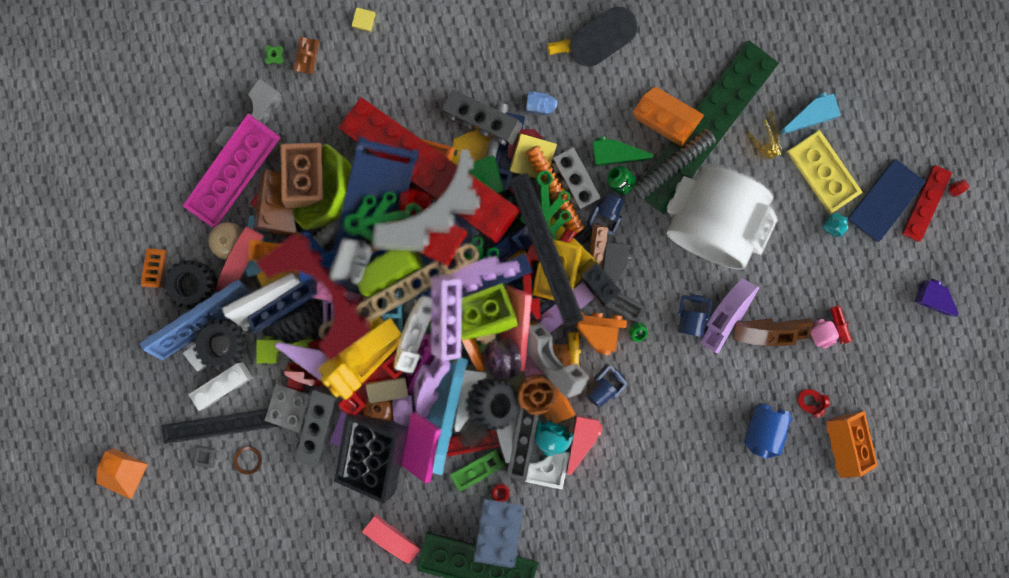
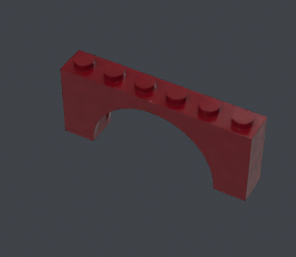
(297, 256)

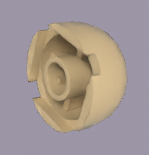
(223, 239)

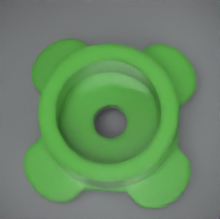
(278, 59)

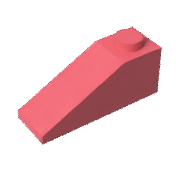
(585, 436)

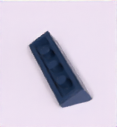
(282, 305)

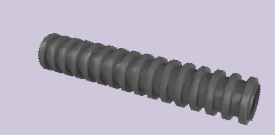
(674, 163)

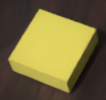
(363, 19)

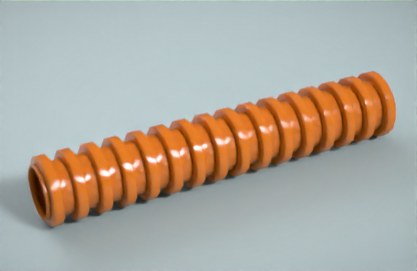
(539, 163)

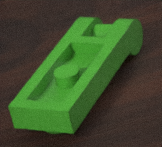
(477, 470)

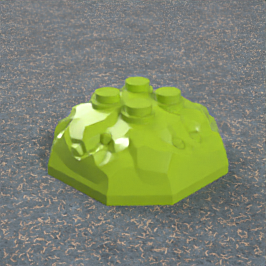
(335, 180)

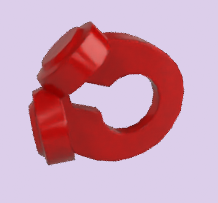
(823, 401)

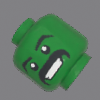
(621, 180)

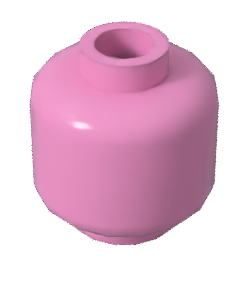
(824, 333)

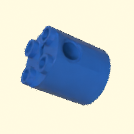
(767, 431)

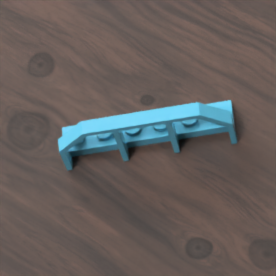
(444, 410)

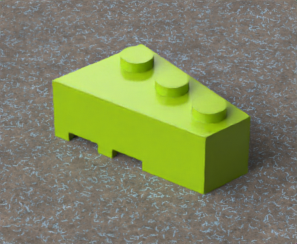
(388, 270)

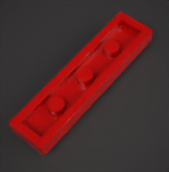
(926, 203)

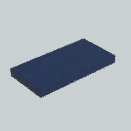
(886, 200)

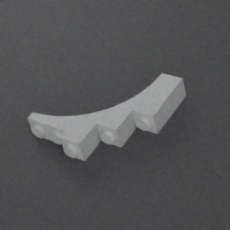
(411, 233)

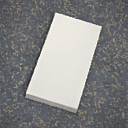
(251, 303)

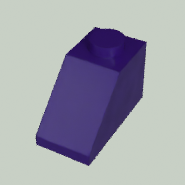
(936, 297)

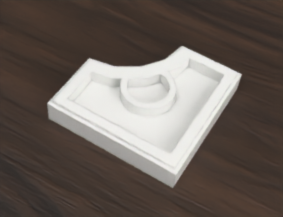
(549, 471)

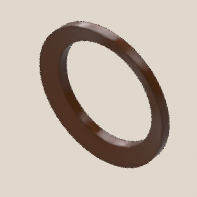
(236, 460)

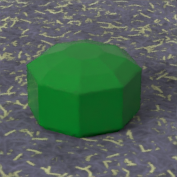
(638, 332)

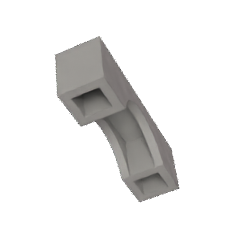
(264, 100)
(567, 379)

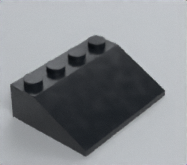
(371, 456)

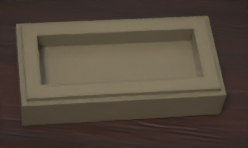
(386, 390)

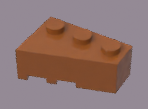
(270, 211)

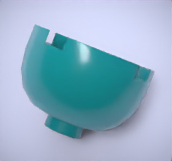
(552, 438)

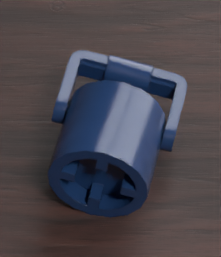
(693, 322)

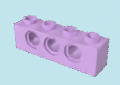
(445, 317)

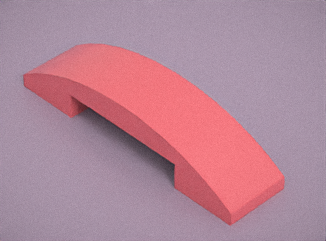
(237, 259)

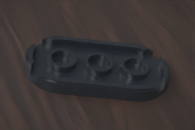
(603, 36)

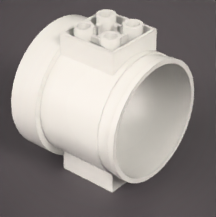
(721, 216)

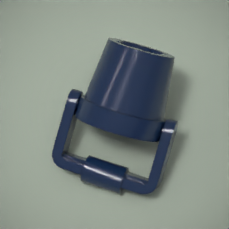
(610, 208)
(602, 390)

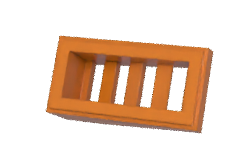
(161, 268)

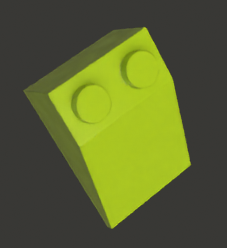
(486, 313)

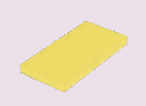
(824, 171)

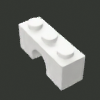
(220, 385)

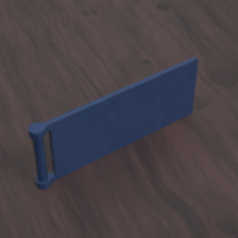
(372, 177)

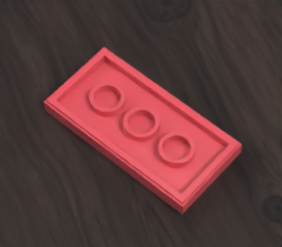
(521, 306)

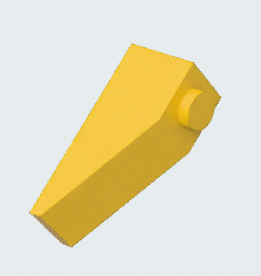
(370, 344)

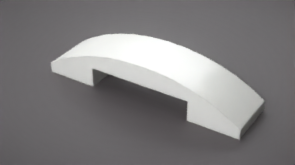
(412, 335)

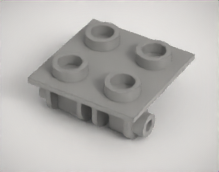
(348, 260)
(287, 408)

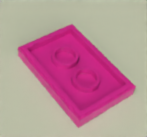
(420, 447)

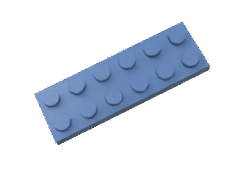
(183, 330)

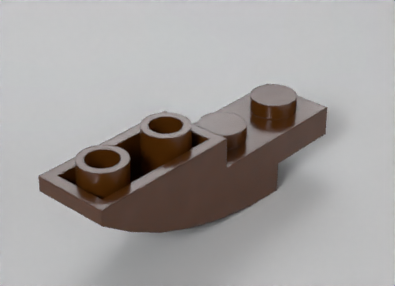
(768, 333)

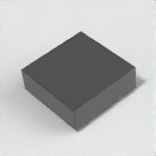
(204, 456)

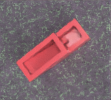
(391, 539)

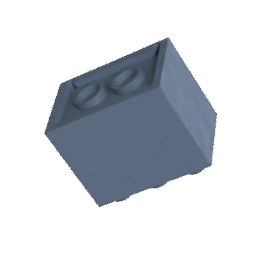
(498, 533)

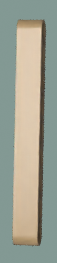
(407, 285)

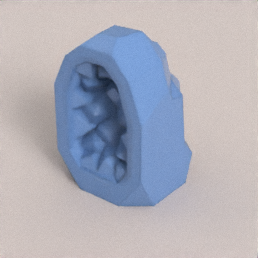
(540, 103)

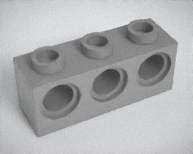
(579, 170)

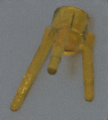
(772, 148)

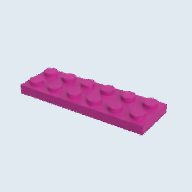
(231, 171)

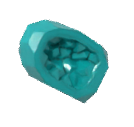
(836, 224)

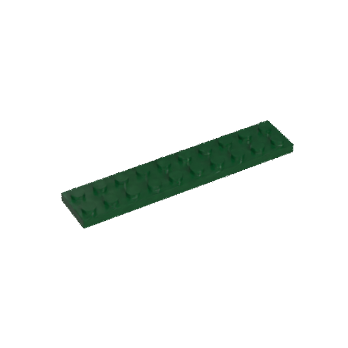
(720, 111)

